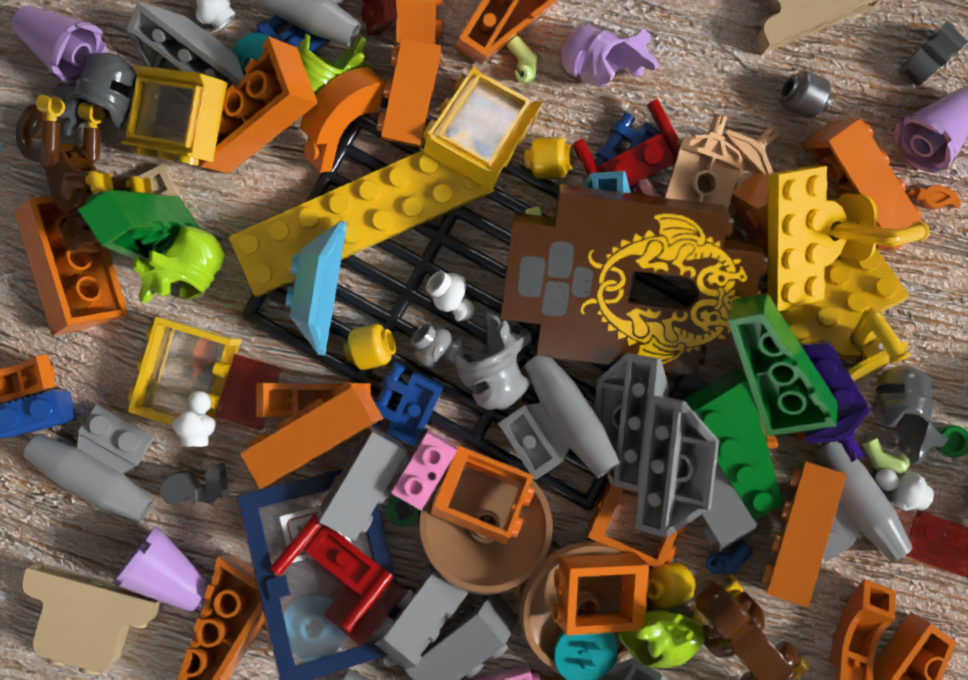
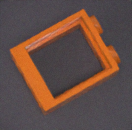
(494, 469)
(601, 519)
(632, 595)

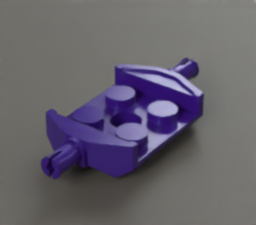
(851, 404)

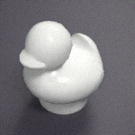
(214, 12)
(448, 294)
(195, 425)
(907, 490)

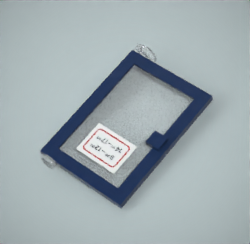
(294, 604)

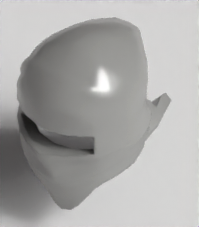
(495, 374)

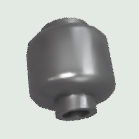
(806, 94)

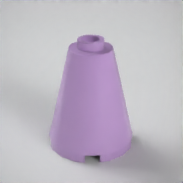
(58, 40)
(935, 132)
(163, 573)

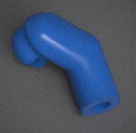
(728, 562)

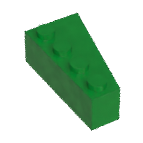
(136, 221)
(778, 370)
(743, 454)

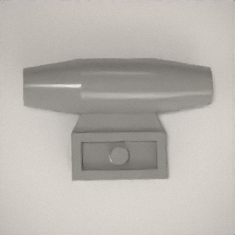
(316, 17)
(558, 423)
(97, 466)
(861, 508)

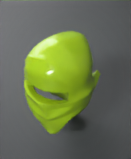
(322, 71)
(190, 259)
(670, 637)

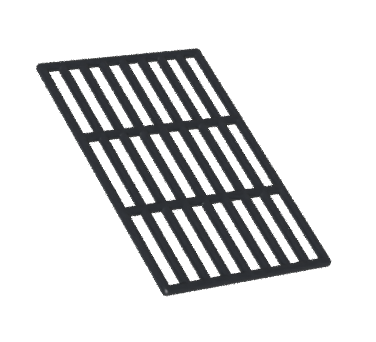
(409, 293)

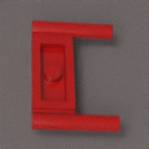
(642, 159)
(342, 561)

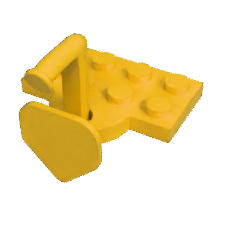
(812, 232)
(853, 315)

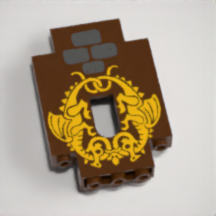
(579, 268)

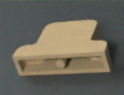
(799, 18)
(84, 617)

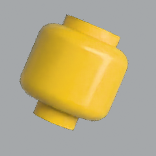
(549, 157)
(370, 346)
(670, 585)

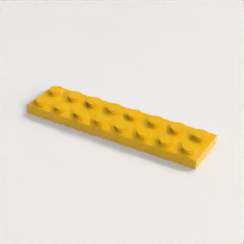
(374, 209)

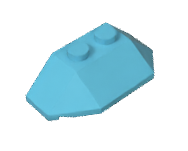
(316, 285)

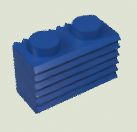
(36, 413)

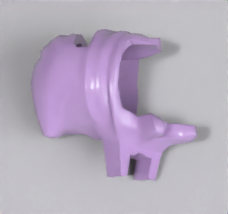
(599, 53)

